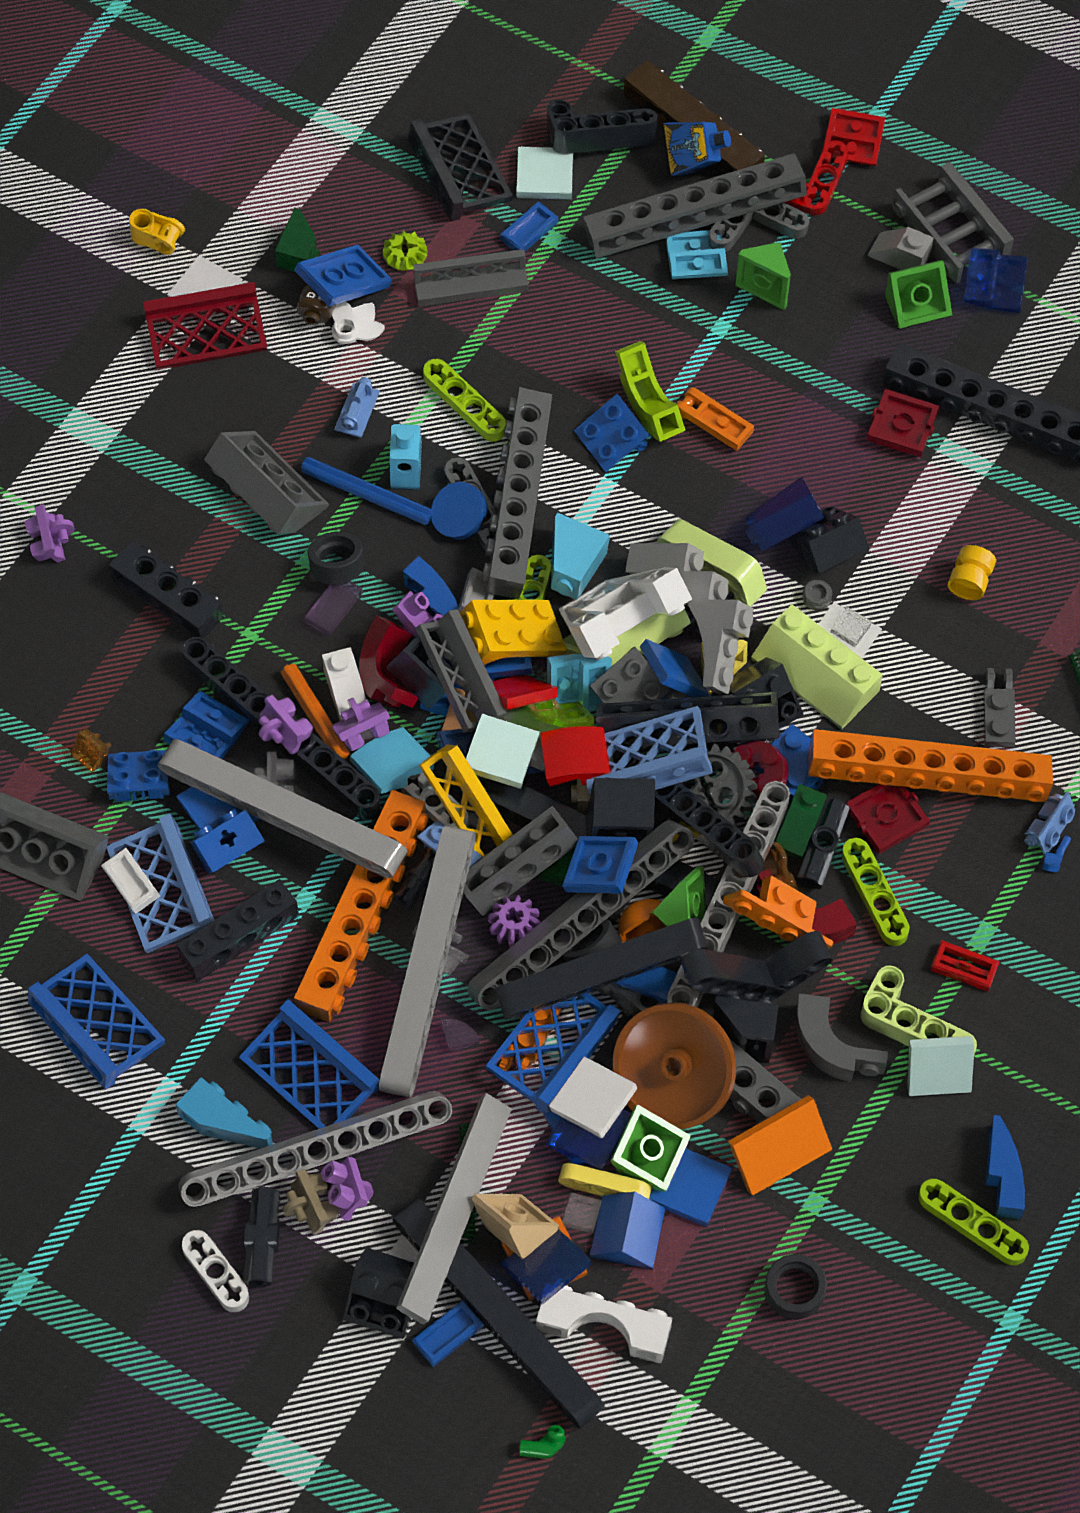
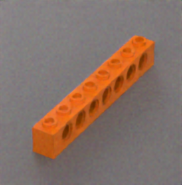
(930, 765)
(323, 1002)

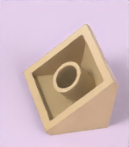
(514, 1221)

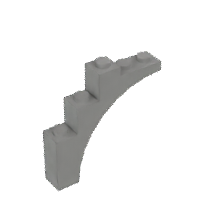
(718, 619)

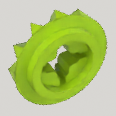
(394, 255)

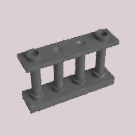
(965, 202)

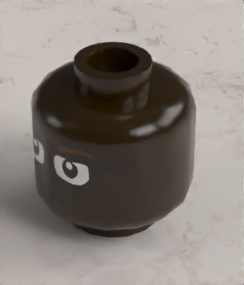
(312, 307)

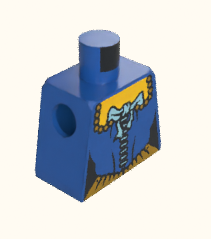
(694, 146)

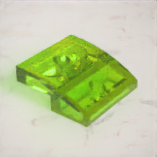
(561, 714)

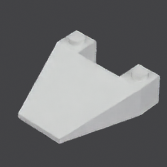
(620, 605)

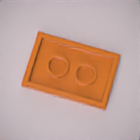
(780, 1145)

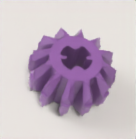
(503, 922)

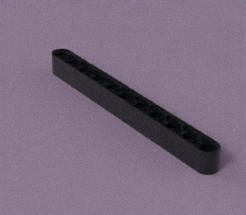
(526, 804)

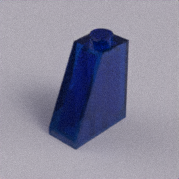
(783, 515)

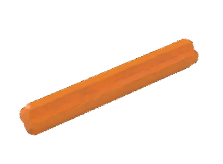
(313, 709)

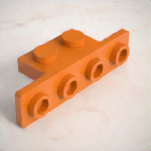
(777, 909)

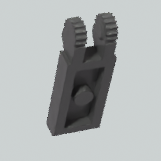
(999, 711)

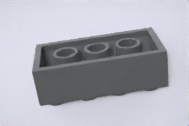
(265, 481)
(48, 848)

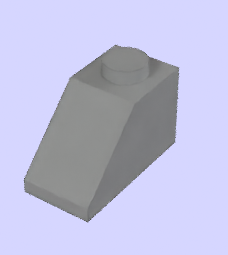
(902, 248)

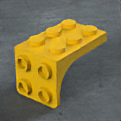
(513, 629)

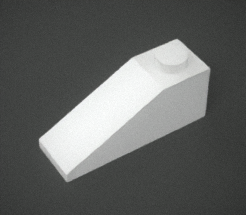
(344, 682)

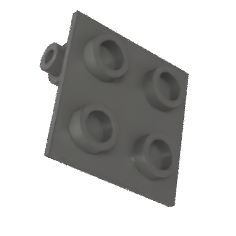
(629, 681)

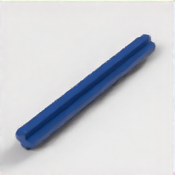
(366, 490)

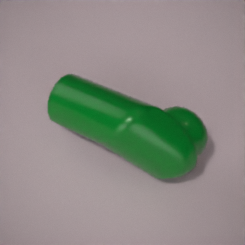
(546, 1446)

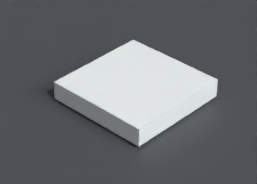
(593, 1097)

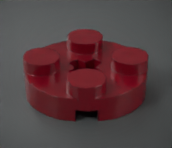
(769, 759)

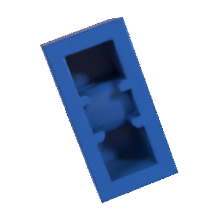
(243, 834)

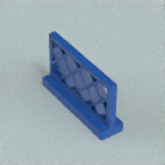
(78, 1040)
(323, 1045)
(583, 1047)

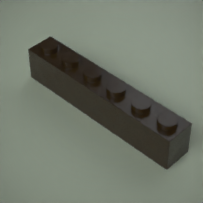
(654, 90)

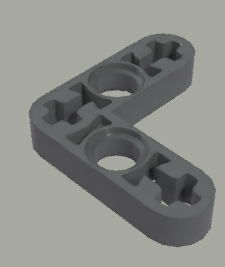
(785, 227)

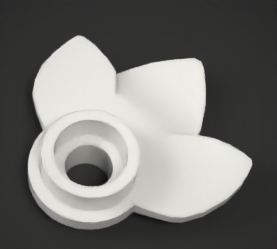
(357, 321)

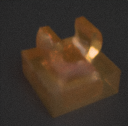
(90, 749)

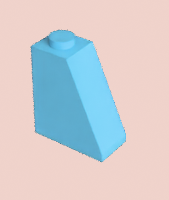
(575, 555)

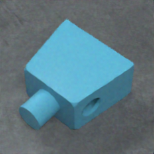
(405, 448)

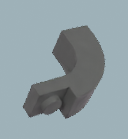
(826, 1049)

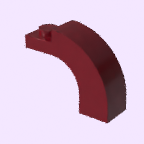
(379, 649)
(831, 920)

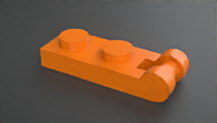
(715, 418)

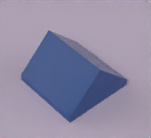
(628, 1230)

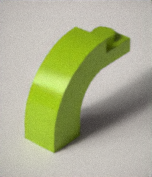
(646, 397)

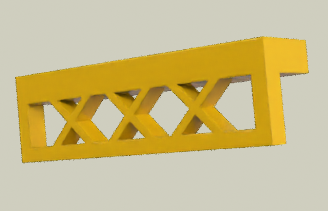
(472, 792)

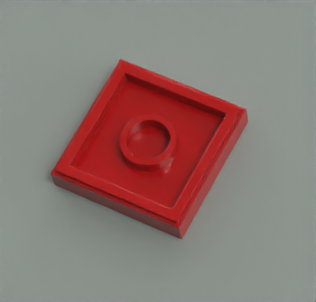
(523, 691)

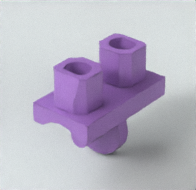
(53, 531)
(412, 611)
(358, 719)
(280, 726)
(347, 1188)

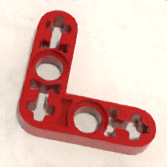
(827, 190)

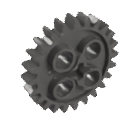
(733, 781)

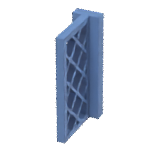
(668, 770)
(187, 881)

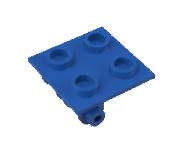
(612, 433)
(136, 773)

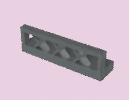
(470, 281)
(467, 669)

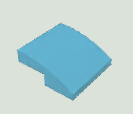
(693, 258)
(573, 676)
(390, 760)

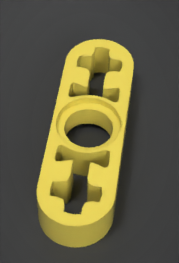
(599, 1181)

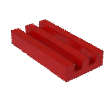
(965, 966)

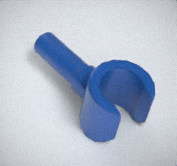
(1053, 861)

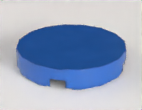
(458, 510)

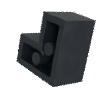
(416, 672)

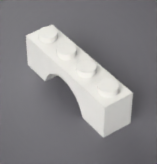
(643, 1330)

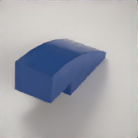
(423, 578)
(1005, 1171)

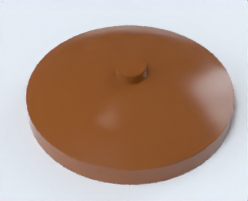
(677, 1062)

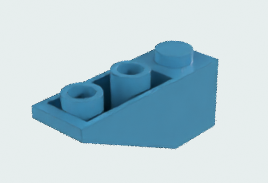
(215, 1116)

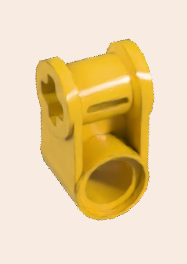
(158, 231)

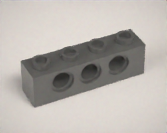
(518, 860)

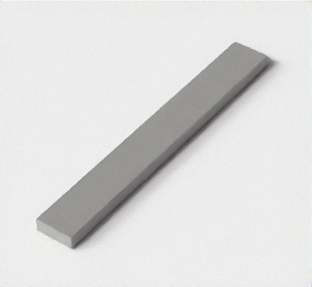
(453, 1209)

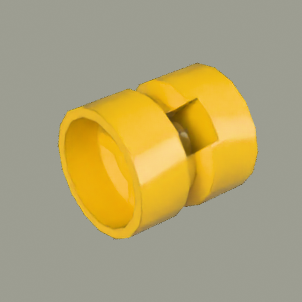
(971, 572)

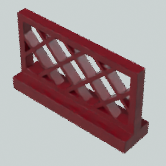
(196, 305)

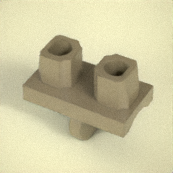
(306, 1204)

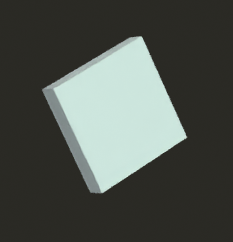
(544, 174)
(501, 750)
(940, 1066)

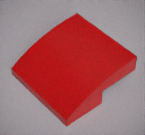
(859, 133)
(574, 754)

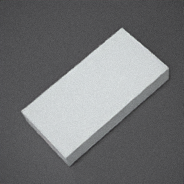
(130, 880)

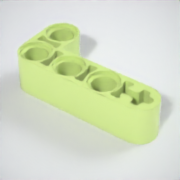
(740, 568)
(896, 1010)

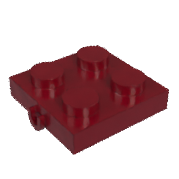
(903, 423)
(887, 815)

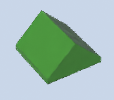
(764, 273)
(918, 294)
(685, 900)
(649, 1149)

